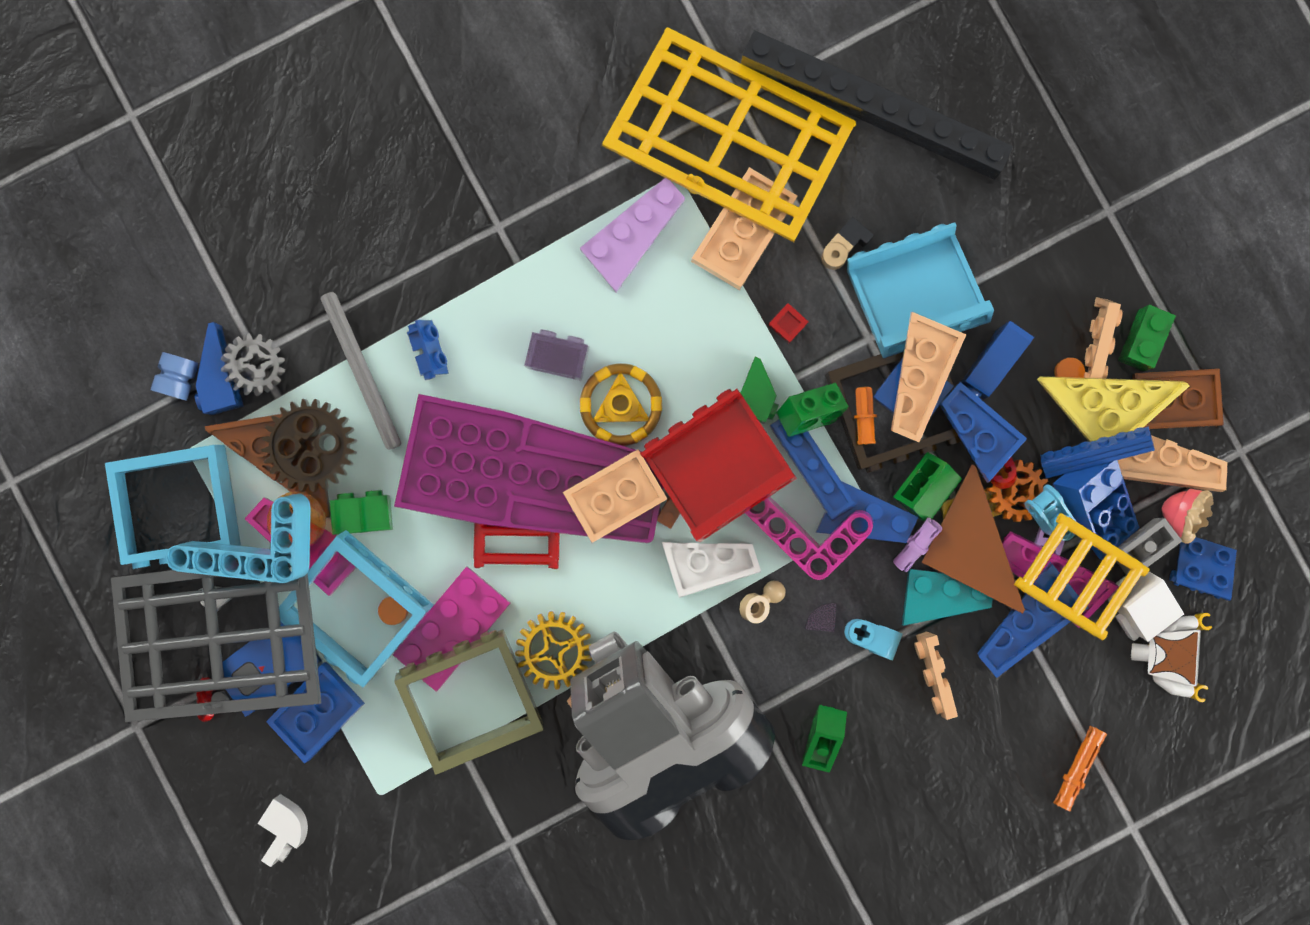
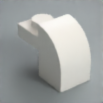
(288, 824)

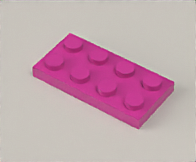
(459, 615)

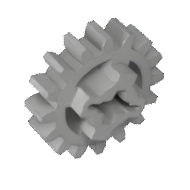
(258, 354)

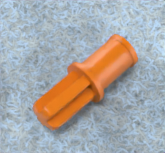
(865, 415)

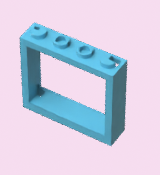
(121, 508)
(382, 576)

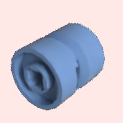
(174, 376)

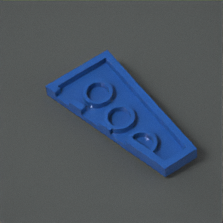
(1026, 631)

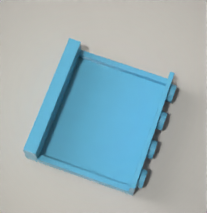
(918, 276)

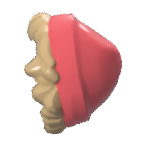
(1188, 512)

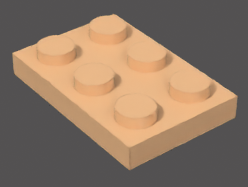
(614, 496)

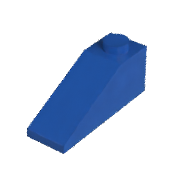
(213, 391)

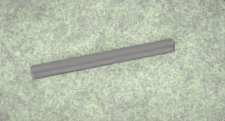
(360, 370)

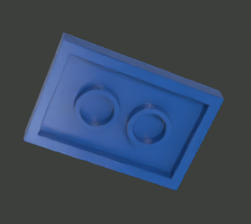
(312, 726)

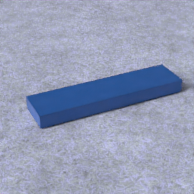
(815, 471)

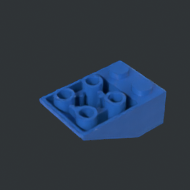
(1099, 502)

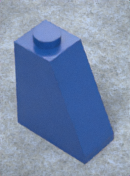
(996, 359)

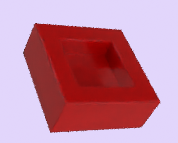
(788, 323)

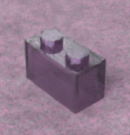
(557, 355)

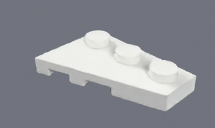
(709, 565)

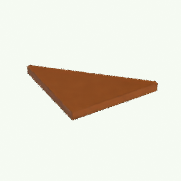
(246, 440)
(972, 548)

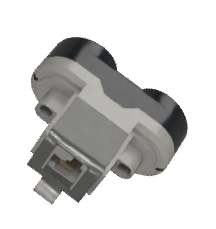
(658, 740)

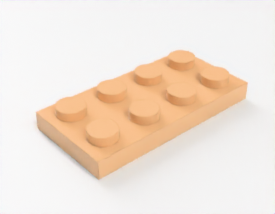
(735, 242)

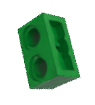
(812, 409)

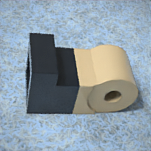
(838, 248)

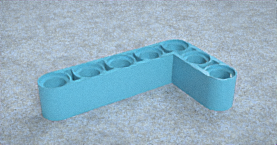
(250, 558)

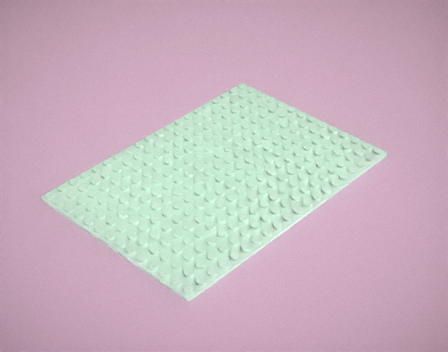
(665, 319)

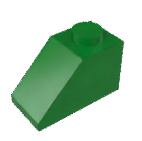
(759, 392)
(825, 738)

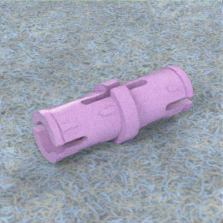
(917, 544)

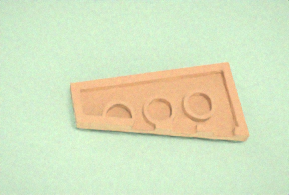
(1176, 467)

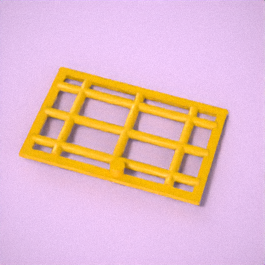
(729, 133)

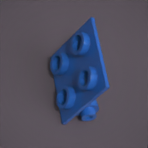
(1205, 568)

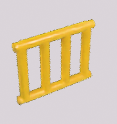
(1088, 540)

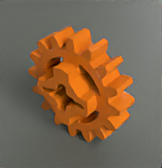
(1030, 487)

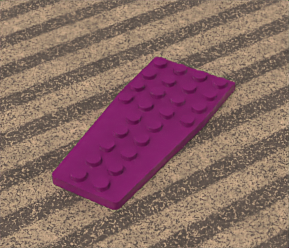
(504, 470)

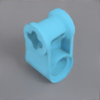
(1046, 509)
(877, 638)

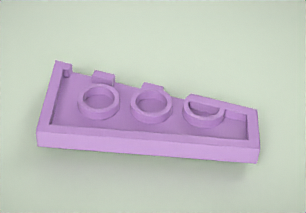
(632, 233)

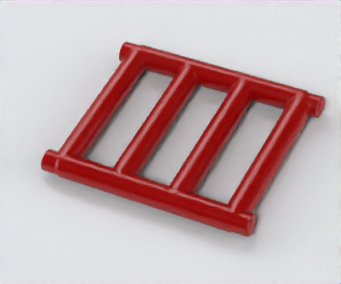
(481, 558)

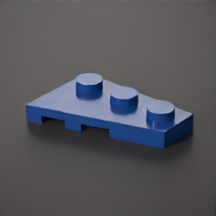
(982, 430)
(888, 520)

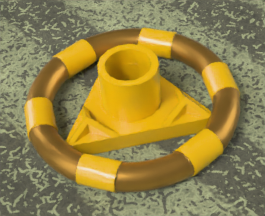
(621, 404)

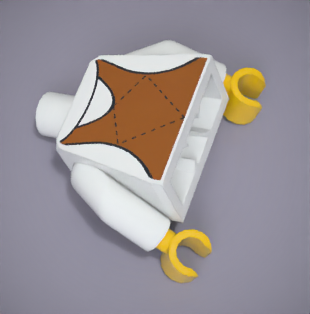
(1175, 656)

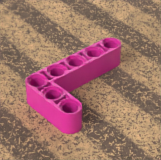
(813, 550)

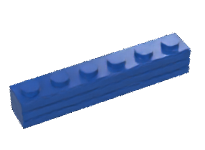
(1097, 452)

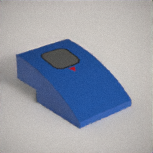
(257, 659)

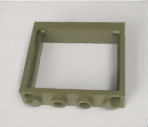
(486, 742)

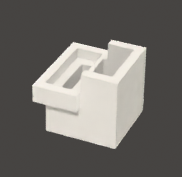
(1147, 608)

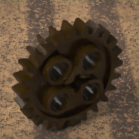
(328, 462)

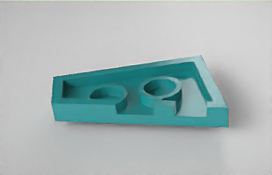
(938, 596)

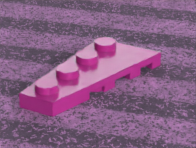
(1023, 552)
(333, 573)

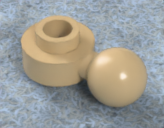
(772, 592)

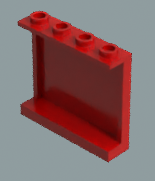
(718, 464)

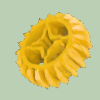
(531, 660)

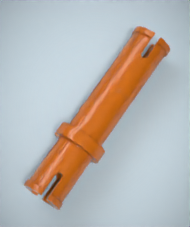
(1081, 765)

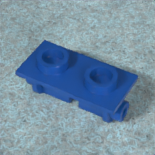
(425, 336)

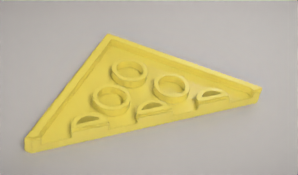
(1110, 405)

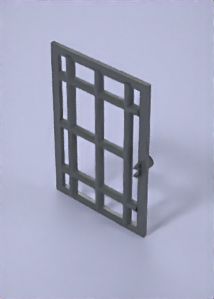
(220, 700)

